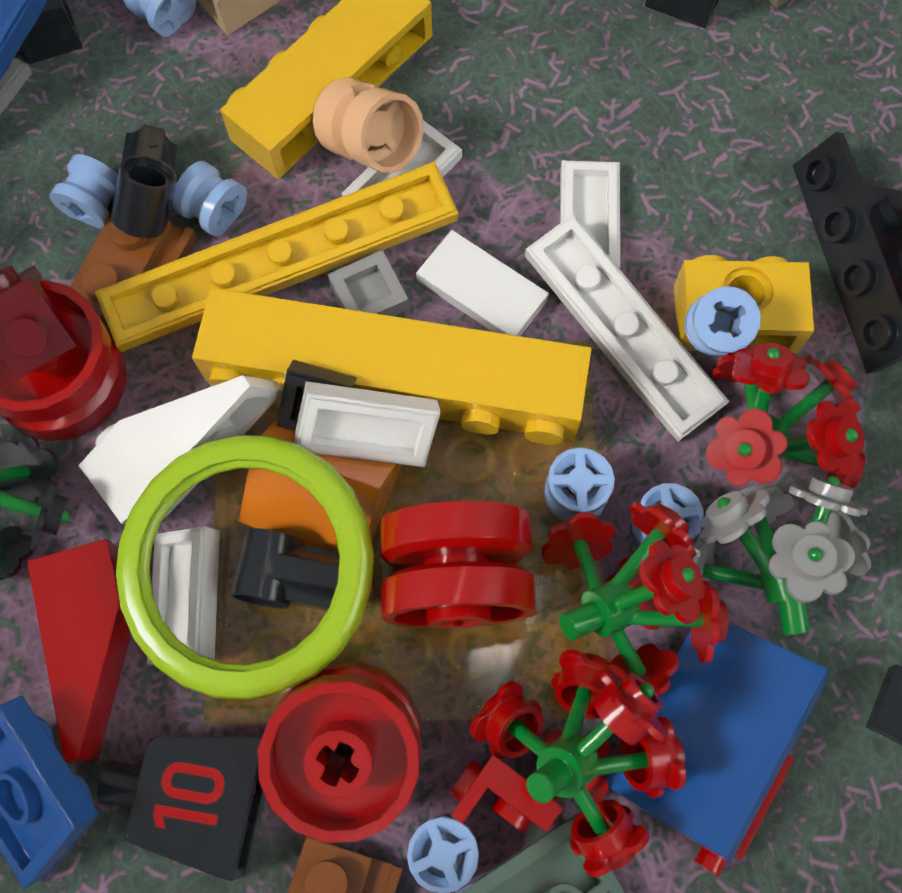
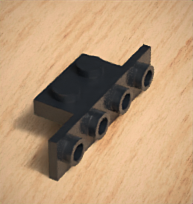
(861, 244)

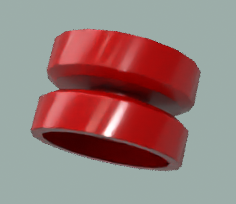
(73, 389)
(456, 565)
(334, 791)

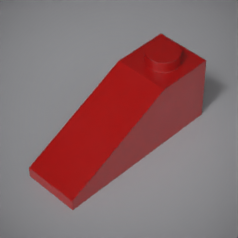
(81, 641)

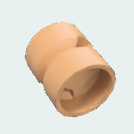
(368, 124)

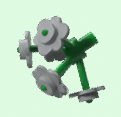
(794, 561)

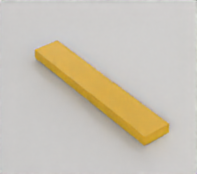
(278, 254)

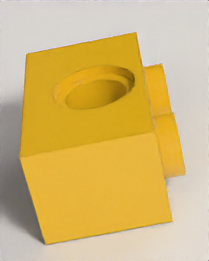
(776, 285)

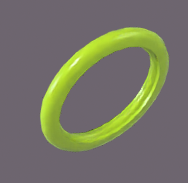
(334, 629)

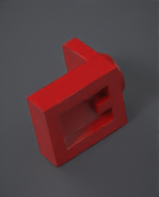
(513, 798)

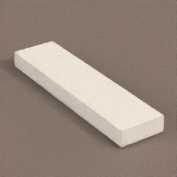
(625, 327)

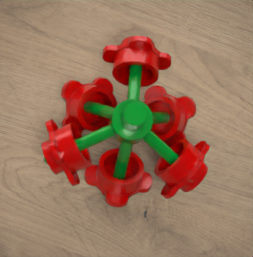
(576, 764)

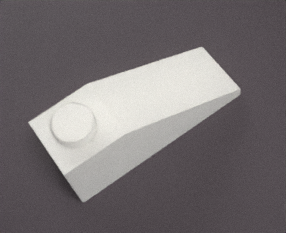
(145, 443)

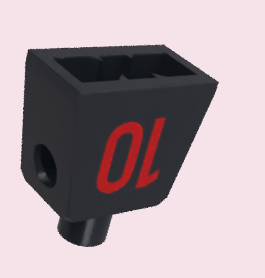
(191, 800)

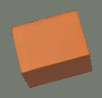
(286, 507)

